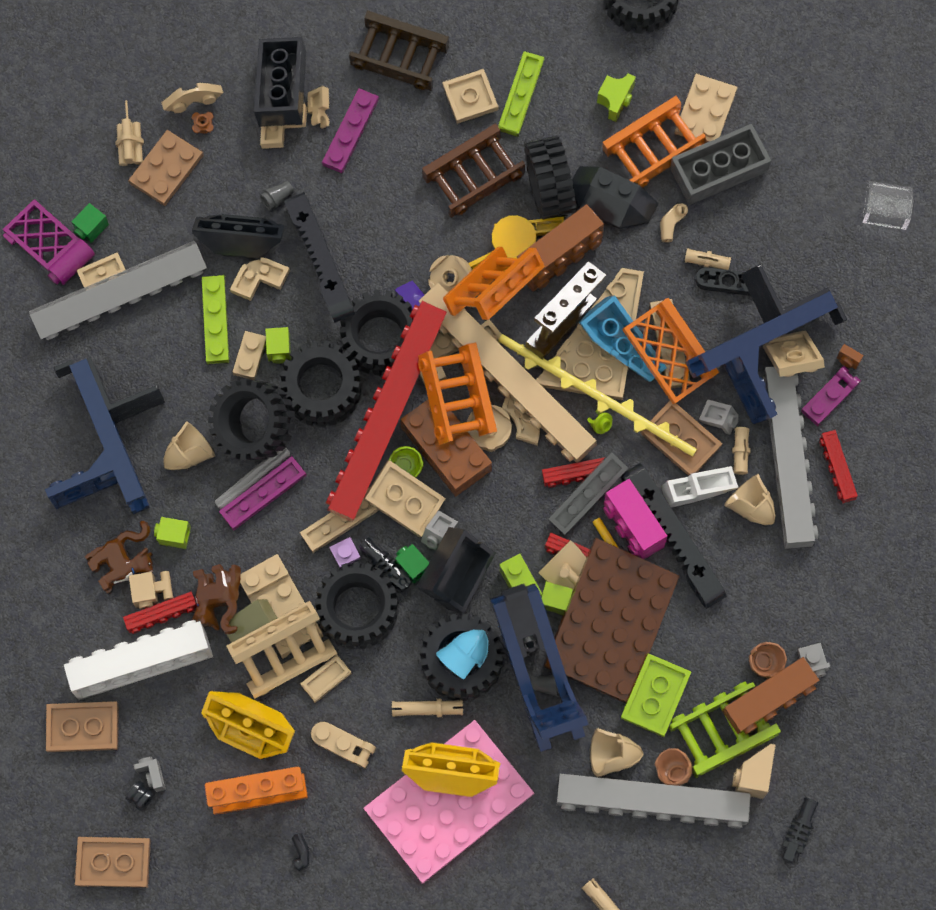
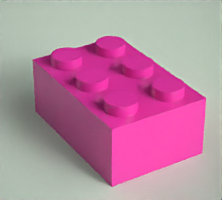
(634, 520)

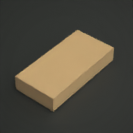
(325, 678)

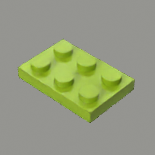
(656, 695)

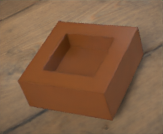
(849, 357)

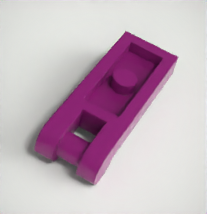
(830, 396)

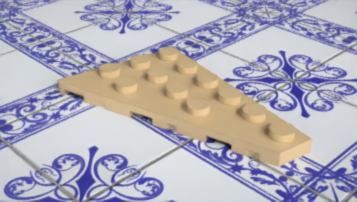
(588, 360)

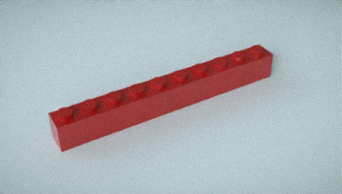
(386, 411)

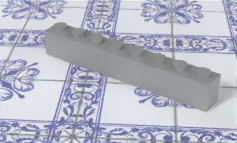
(117, 290)
(789, 461)
(653, 799)

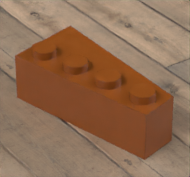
(771, 696)

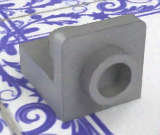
(719, 416)
(436, 529)
(815, 658)
(154, 776)

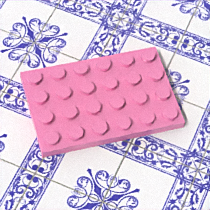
(436, 826)

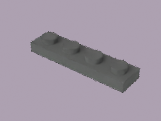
(588, 493)

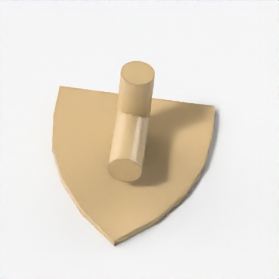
(564, 566)

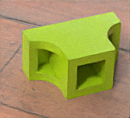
(616, 94)

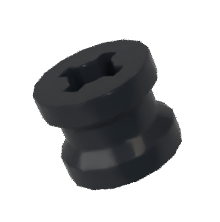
(140, 796)

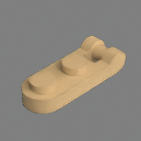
(341, 743)

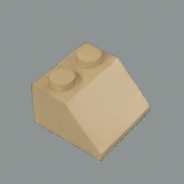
(755, 773)

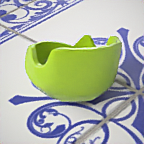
(408, 459)

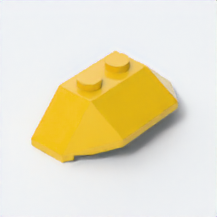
(247, 724)
(450, 769)

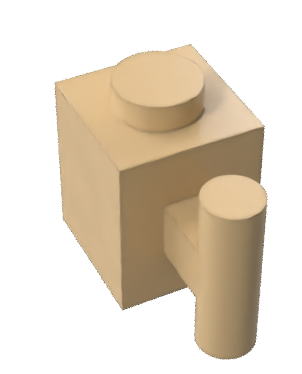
(145, 589)

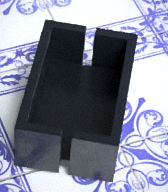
(456, 569)

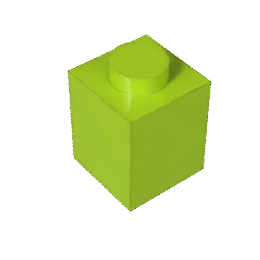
(278, 344)
(172, 532)
(556, 597)

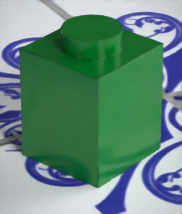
(89, 223)
(412, 562)

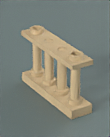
(273, 632)

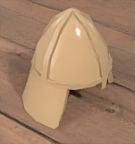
(187, 449)
(753, 502)
(612, 752)

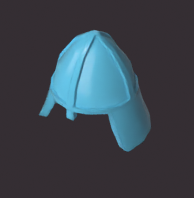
(465, 652)

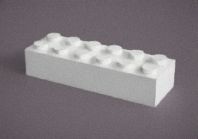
(138, 660)

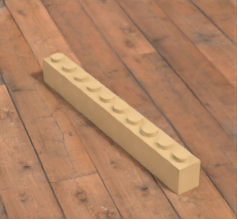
(515, 381)

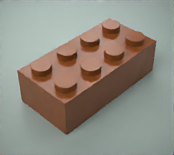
(566, 245)
(456, 462)

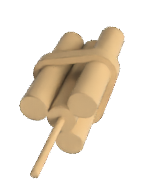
(129, 141)

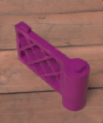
(64, 263)

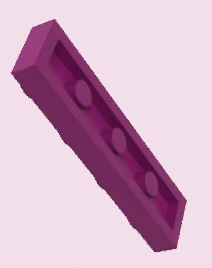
(350, 130)
(262, 493)

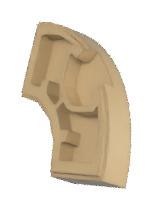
(525, 430)

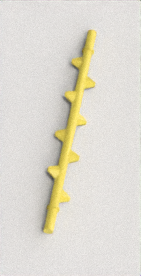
(604, 401)

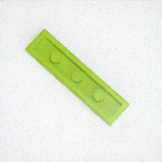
(521, 93)

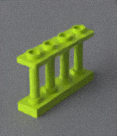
(723, 752)

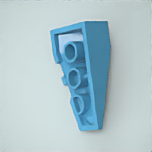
(605, 327)

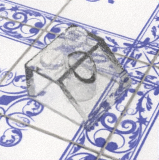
(888, 205)

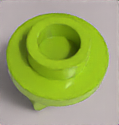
(601, 423)

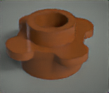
(204, 128)

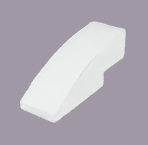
(699, 486)

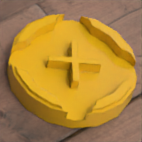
(514, 235)

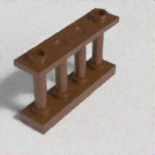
(472, 149)

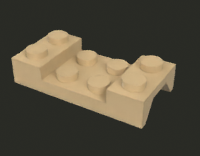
(272, 582)

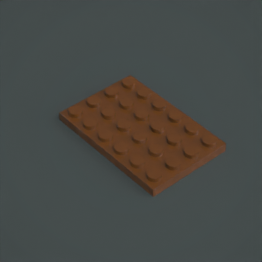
(612, 619)

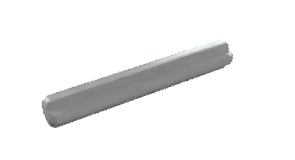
(251, 478)

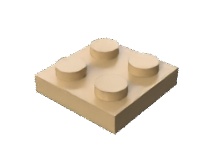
(470, 96)

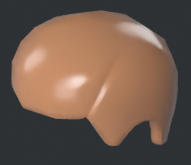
(767, 659)
(673, 767)

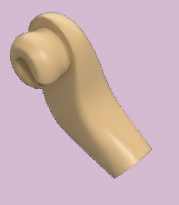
(669, 220)

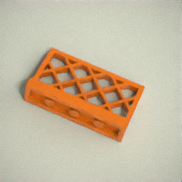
(682, 335)

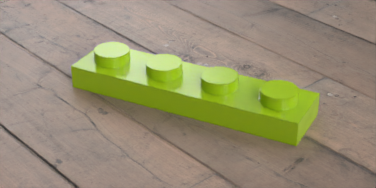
(215, 319)

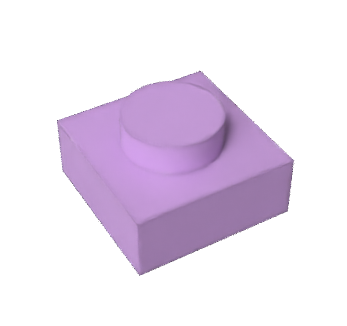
(345, 552)

